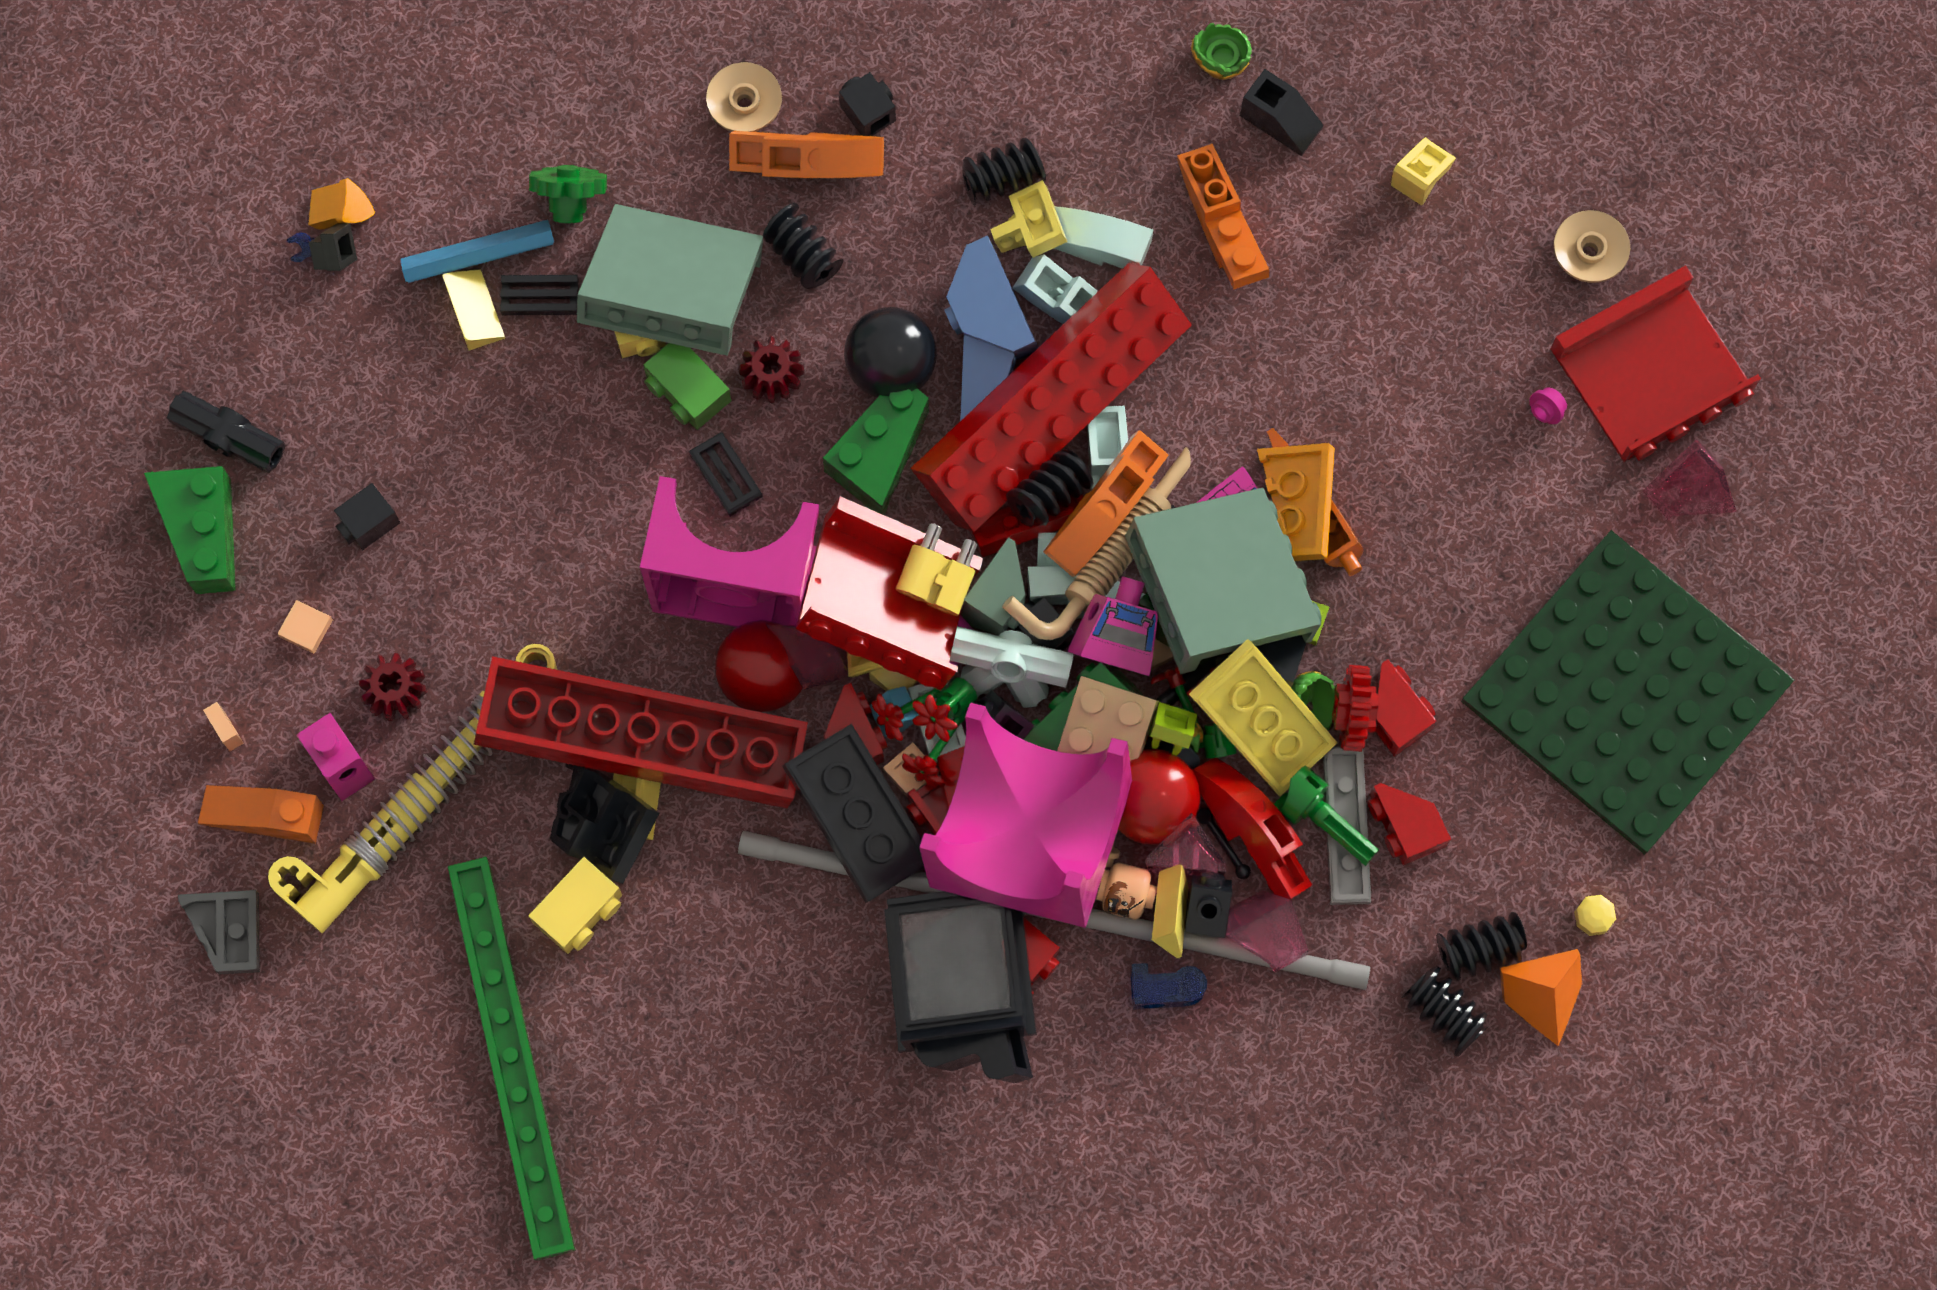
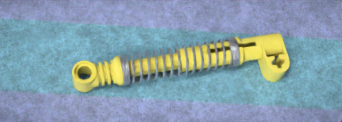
(367, 854)

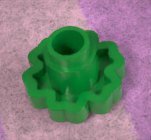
(567, 189)

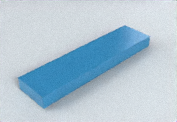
(477, 251)

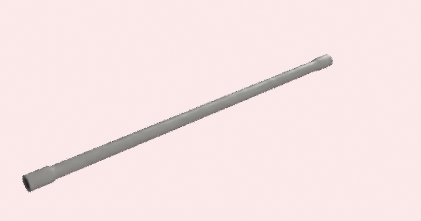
(1334, 970)

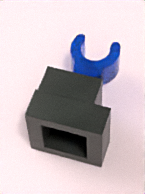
(330, 250)

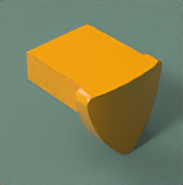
(338, 204)

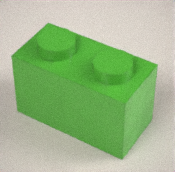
(687, 384)

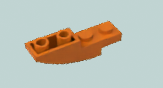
(806, 155)
(1221, 217)
(1107, 504)

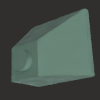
(997, 583)

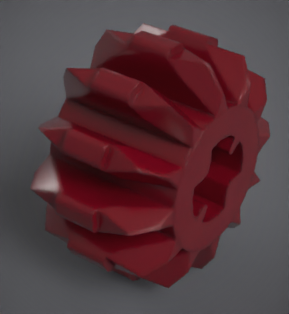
(773, 383)
(392, 700)

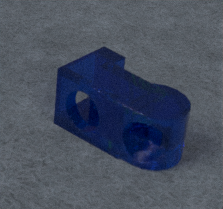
(1166, 989)

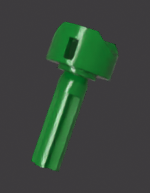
(1306, 800)

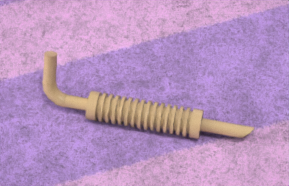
(1105, 566)

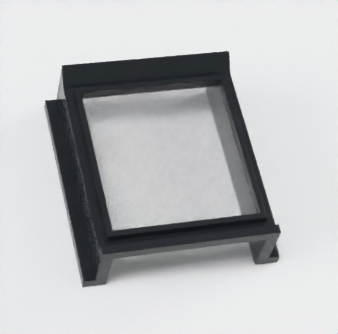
(957, 968)

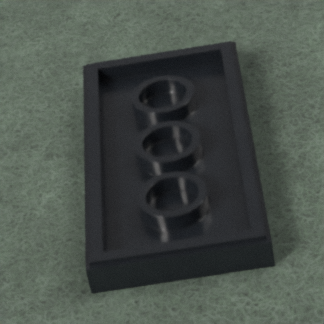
(857, 812)

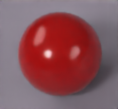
(755, 668)
(1159, 796)

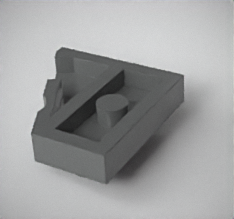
(227, 928)

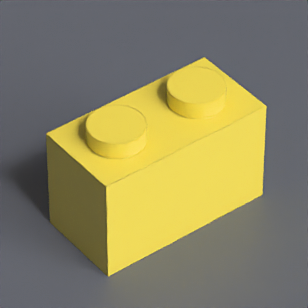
(577, 906)

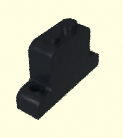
(1000, 1054)

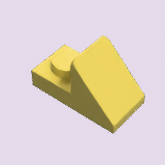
(1421, 170)

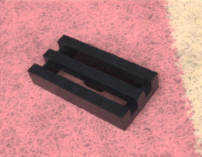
(539, 281)
(742, 500)

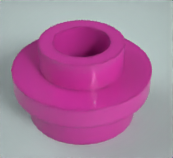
(1548, 405)

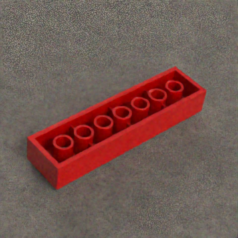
(1051, 396)
(639, 732)

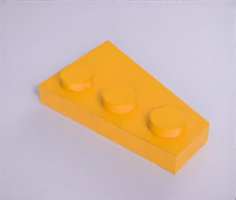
(1302, 493)

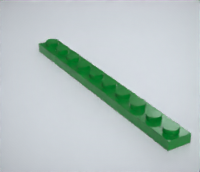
(511, 1059)

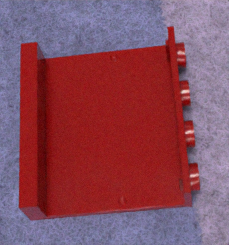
(1652, 367)
(855, 600)

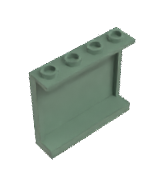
(668, 279)
(1221, 576)

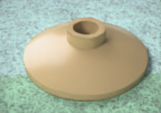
(741, 82)
(1597, 231)

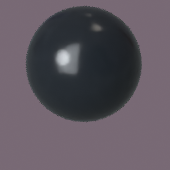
(890, 351)

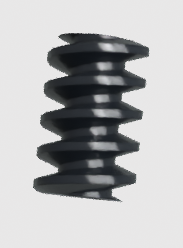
(1002, 169)
(800, 249)
(1049, 488)
(1482, 945)
(1446, 1010)

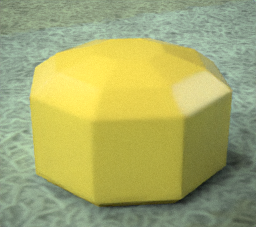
(1595, 915)

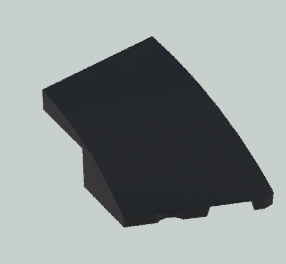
(601, 822)

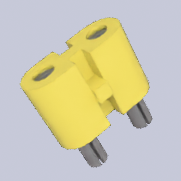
(934, 578)

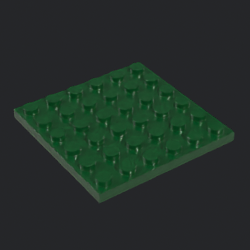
(1627, 691)

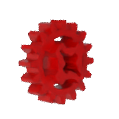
(1355, 708)

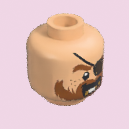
(1126, 891)

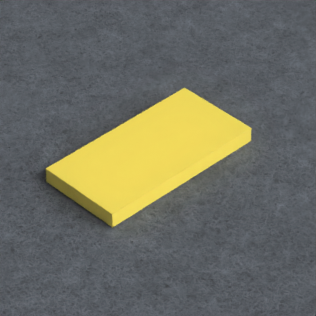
(1262, 717)

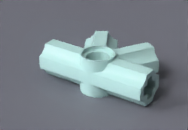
(1012, 661)

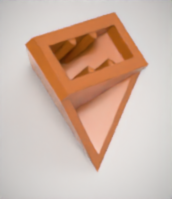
(1544, 991)

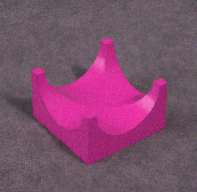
(720, 585)
(1028, 823)

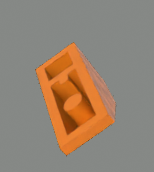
(262, 812)

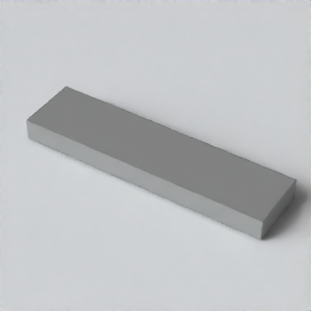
(1347, 795)

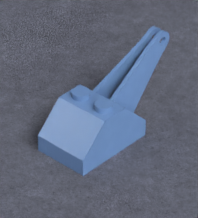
(991, 322)

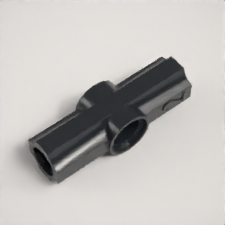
(226, 430)

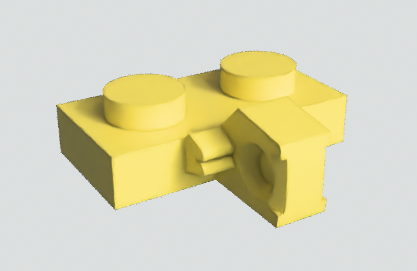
(1033, 223)

